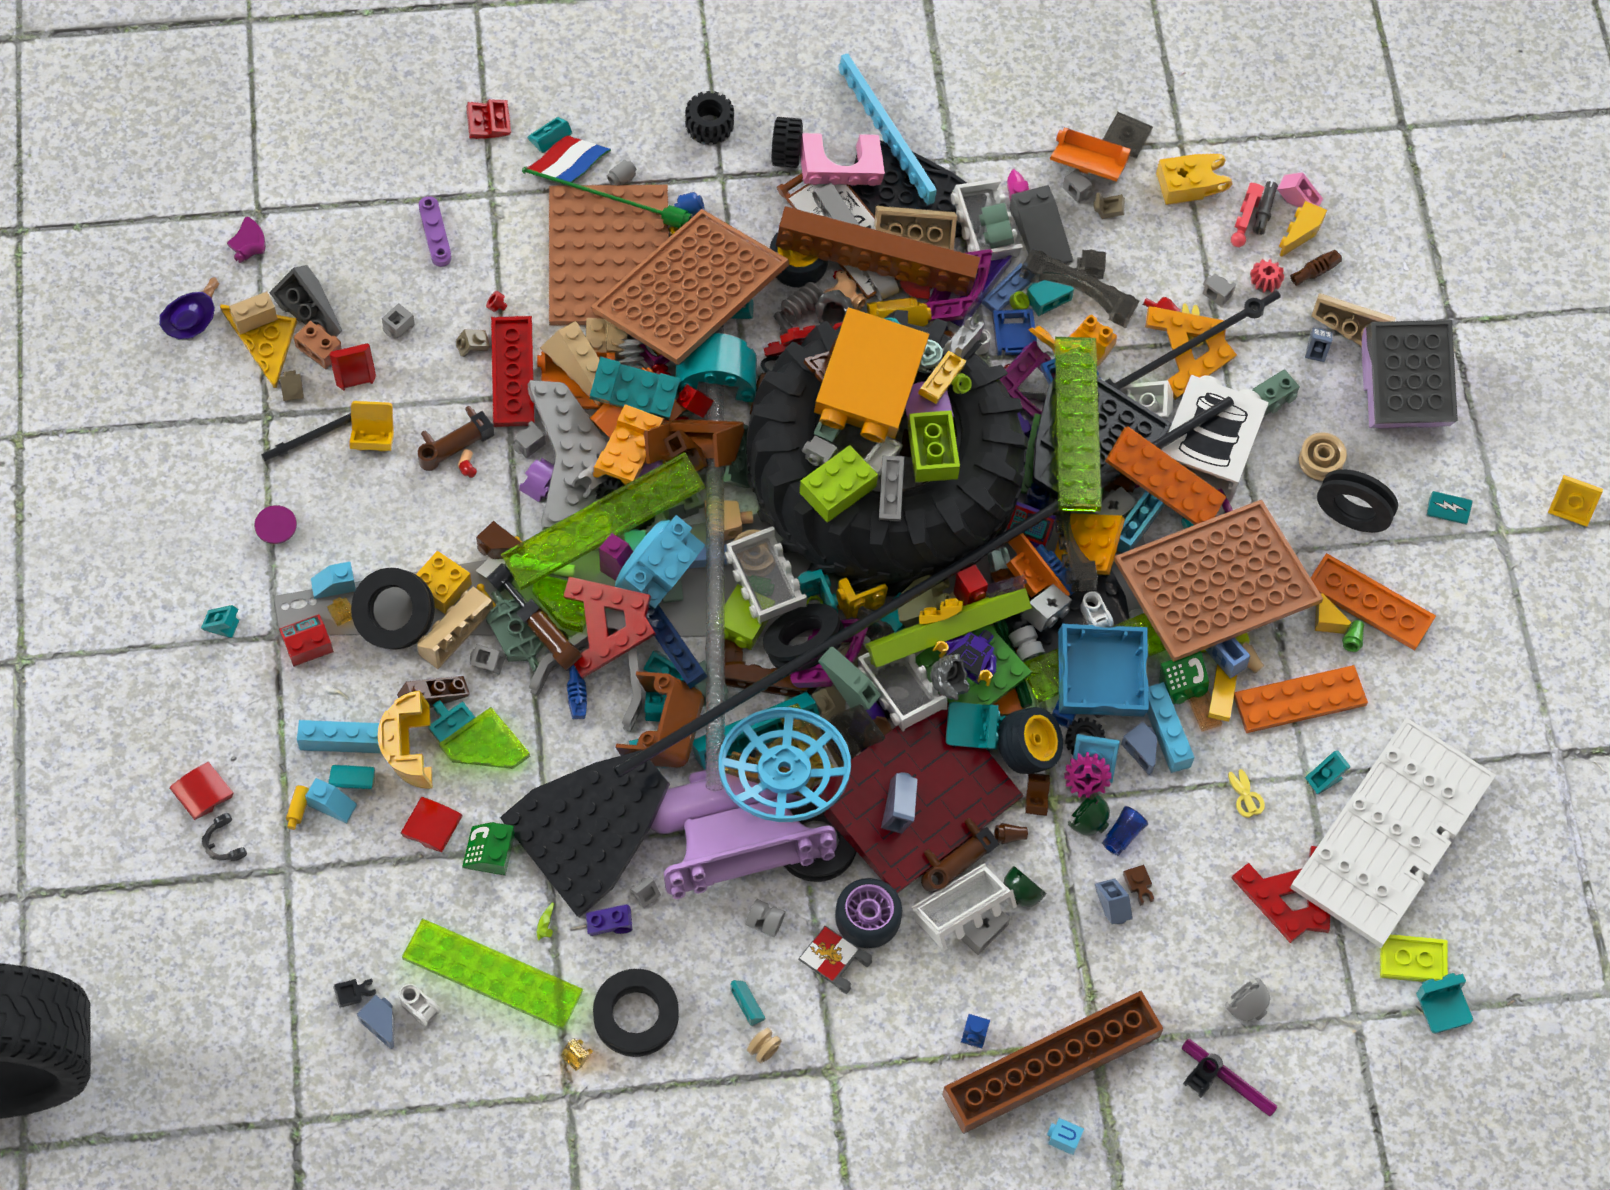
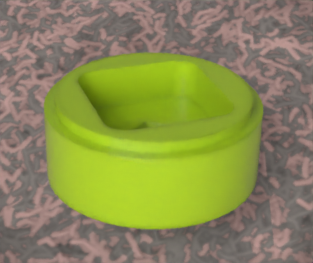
(1019, 300)

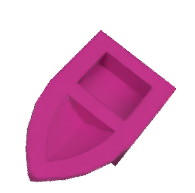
(1016, 183)

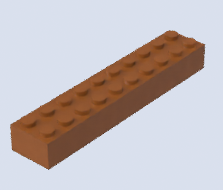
(877, 251)
(1052, 1061)

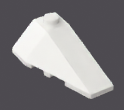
(1153, 395)

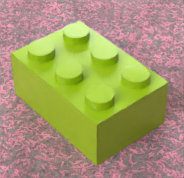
(933, 446)
(838, 483)

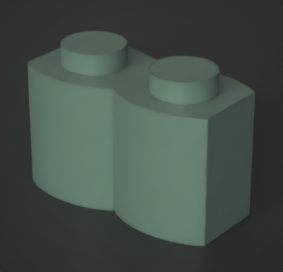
(997, 226)

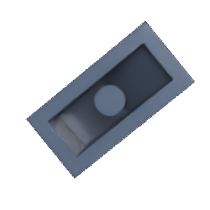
(1319, 344)
(1141, 745)
(1114, 901)
(379, 1019)

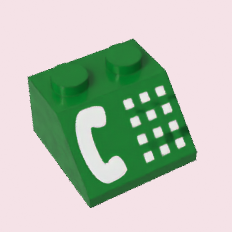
(1185, 678)
(489, 848)

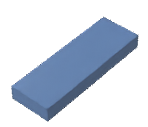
(1000, 295)

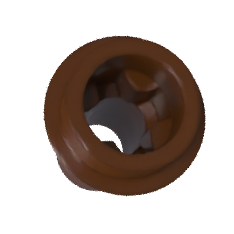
(1010, 833)

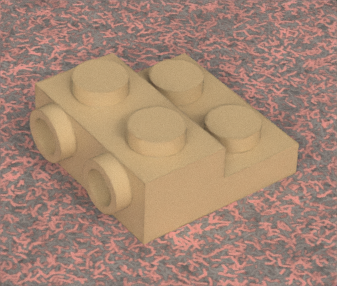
(604, 336)

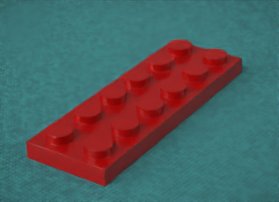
(512, 370)

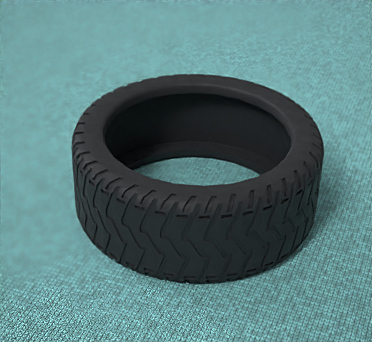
(41, 1040)

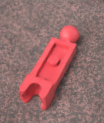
(1251, 200)

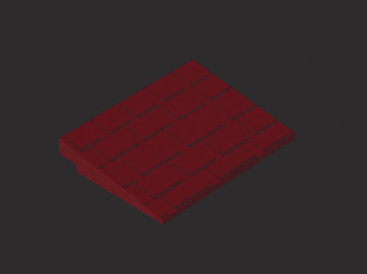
(950, 788)

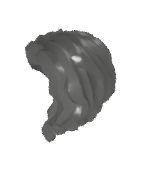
(832, 307)
(950, 676)

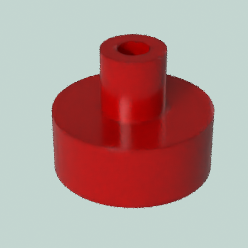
(496, 302)

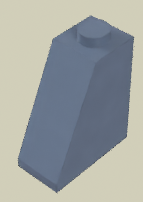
(900, 803)

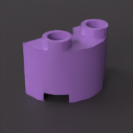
(538, 479)

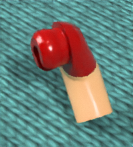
(464, 464)

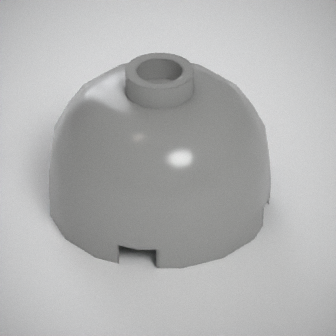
(1250, 1001)

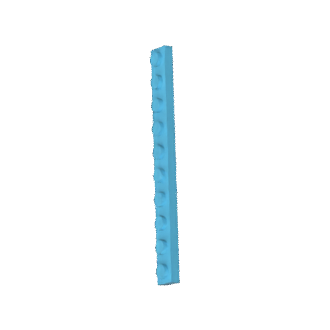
(887, 128)

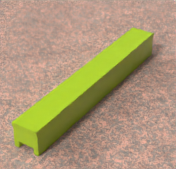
(927, 635)

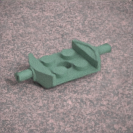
(517, 645)

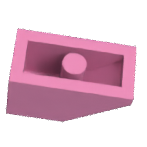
(1297, 189)

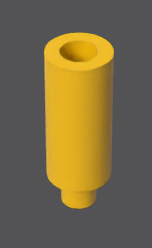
(297, 807)

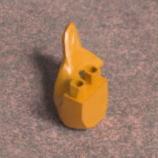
(1089, 329)

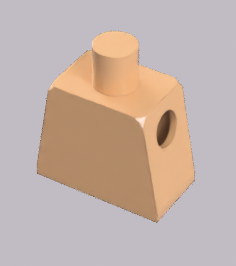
(733, 519)

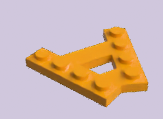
(1179, 327)

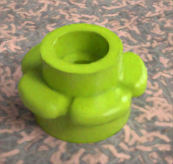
(965, 383)

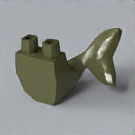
(910, 612)

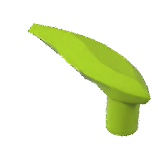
(543, 924)

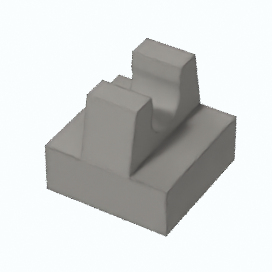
(646, 891)

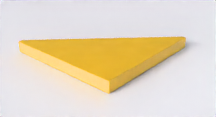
(267, 343)

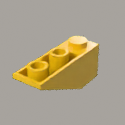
(1305, 227)

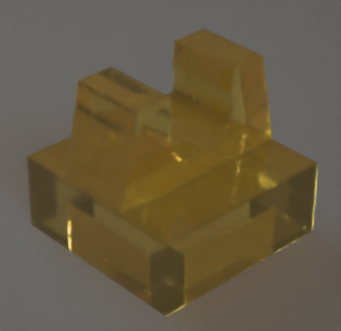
(340, 611)
(576, 1054)

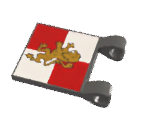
(831, 956)

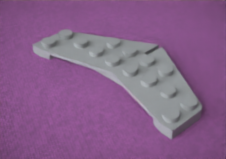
(575, 448)

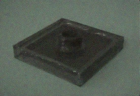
(1128, 133)

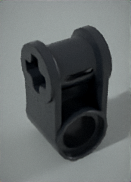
(1201, 1077)

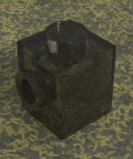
(1092, 263)

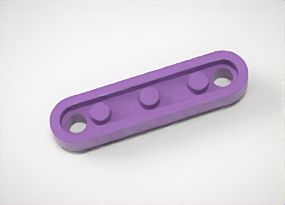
(435, 231)

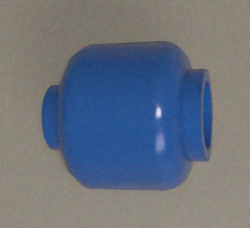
(690, 202)

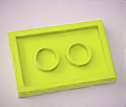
(1413, 958)

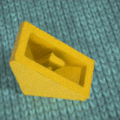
(1330, 618)

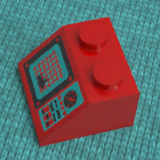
(306, 640)

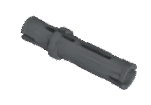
(1263, 214)

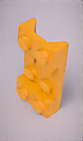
(625, 450)

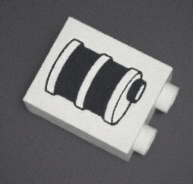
(1223, 444)

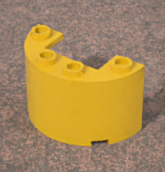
(917, 312)
(394, 742)

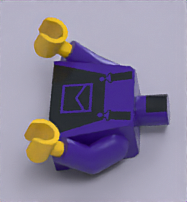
(976, 653)

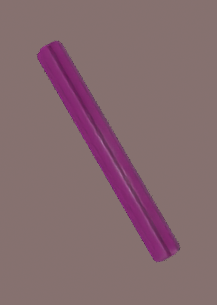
(1232, 1079)

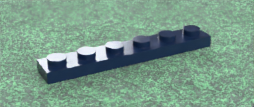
(675, 647)

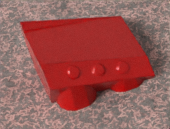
(353, 366)

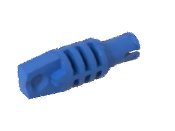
(1055, 565)
(576, 694)

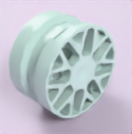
(931, 357)
(998, 559)

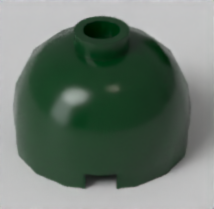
(1091, 816)
(1025, 890)

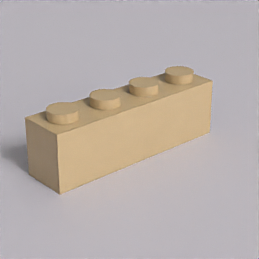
(917, 224)
(1346, 317)
(574, 355)
(454, 627)

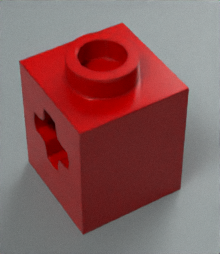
(694, 401)

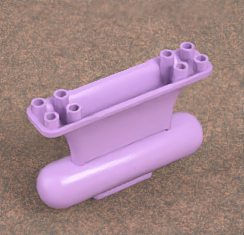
(727, 840)

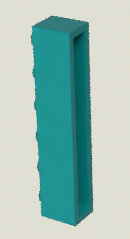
(805, 702)

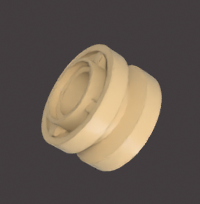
(764, 1045)

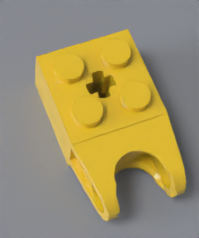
(1191, 177)

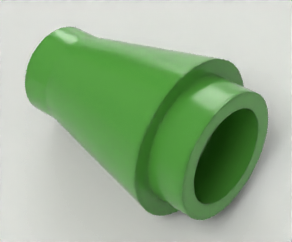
(1354, 637)

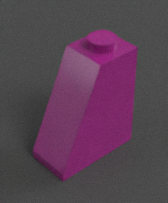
(613, 555)

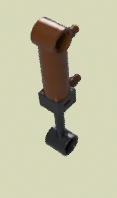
(537, 619)

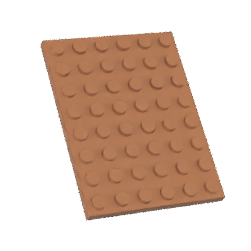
(598, 243)
(690, 286)
(1217, 580)

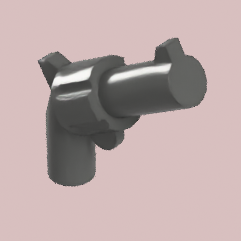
(784, 326)

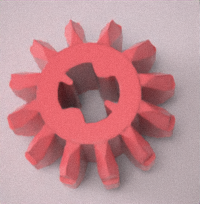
(1267, 275)

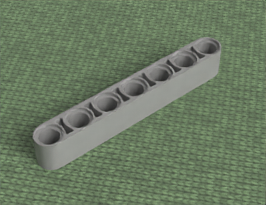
(834, 207)

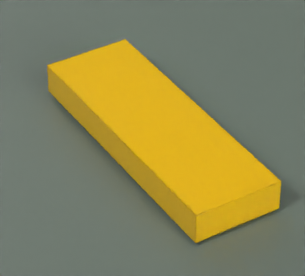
(942, 377)
(1222, 695)

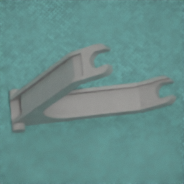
(615, 622)

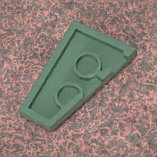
(737, 472)

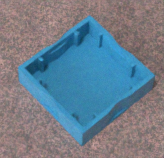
(1103, 670)

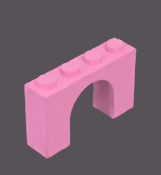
(820, 170)

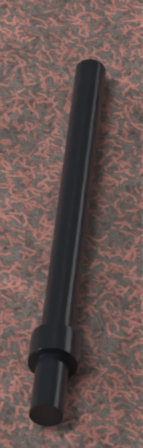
(283, 448)

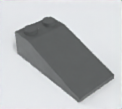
(1040, 223)

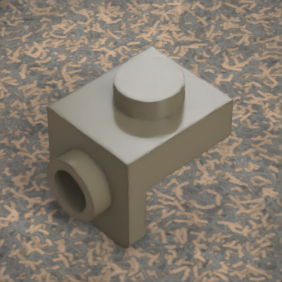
(1109, 206)
(472, 340)
(291, 386)

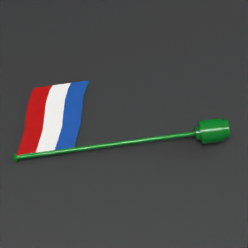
(574, 157)

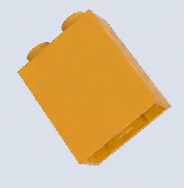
(870, 375)

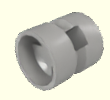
(1025, 641)
(766, 918)

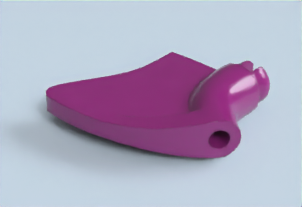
(248, 240)

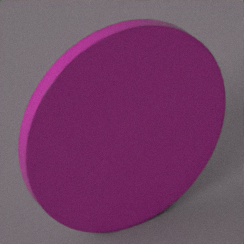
(275, 524)

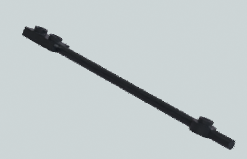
(1252, 308)

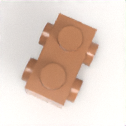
(317, 343)

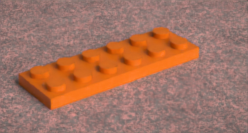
(1164, 477)
(1372, 602)
(1300, 699)

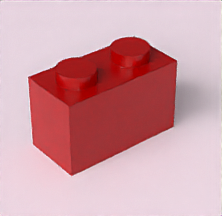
(970, 585)

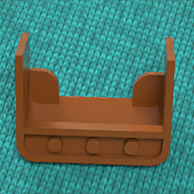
(715, 438)
(680, 708)

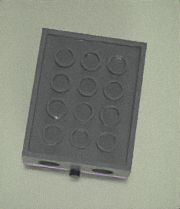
(1409, 373)

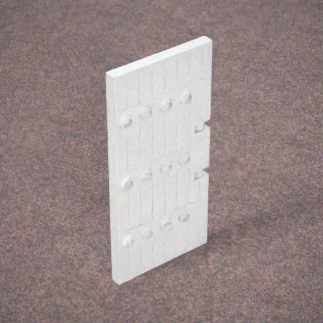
(1391, 828)

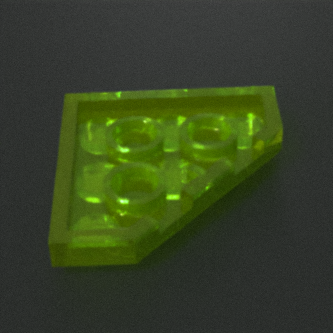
(566, 612)
(485, 743)

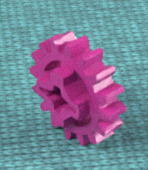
(1078, 775)

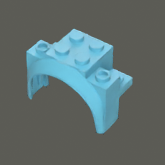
(660, 560)

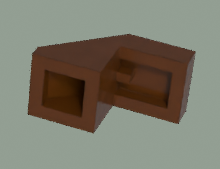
(679, 443)
(1037, 794)

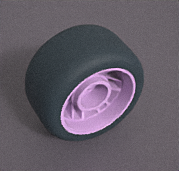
(871, 897)

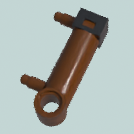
(477, 429)
(961, 859)

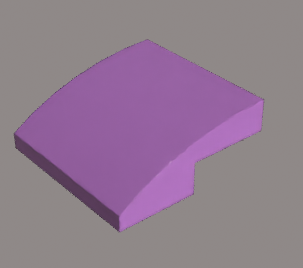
(919, 404)

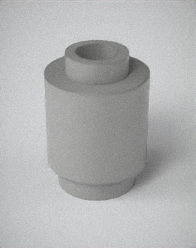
(621, 173)

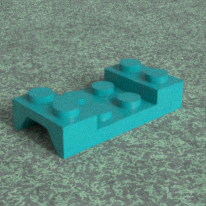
(634, 387)

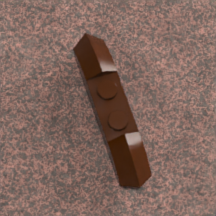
(742, 676)

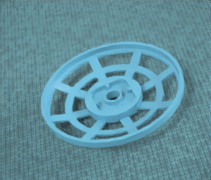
(785, 756)

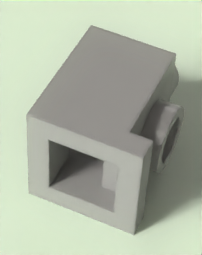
(1077, 186)
(1218, 289)
(397, 321)
(529, 440)
(819, 451)
(495, 661)

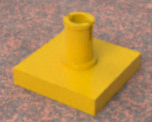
(1575, 500)

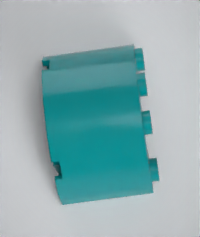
(721, 361)

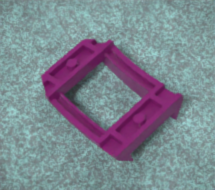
(957, 308)
(1020, 369)
(816, 675)

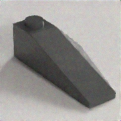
(305, 299)

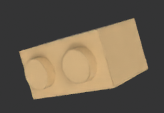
(253, 312)

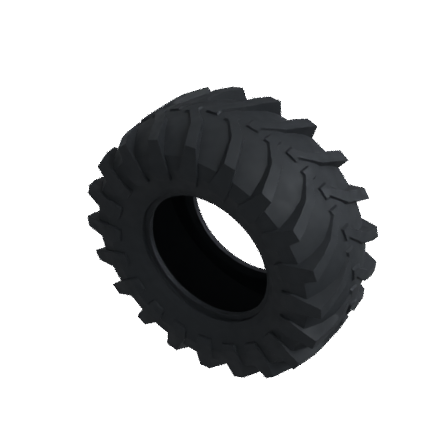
(937, 519)

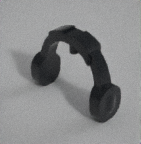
(219, 822)

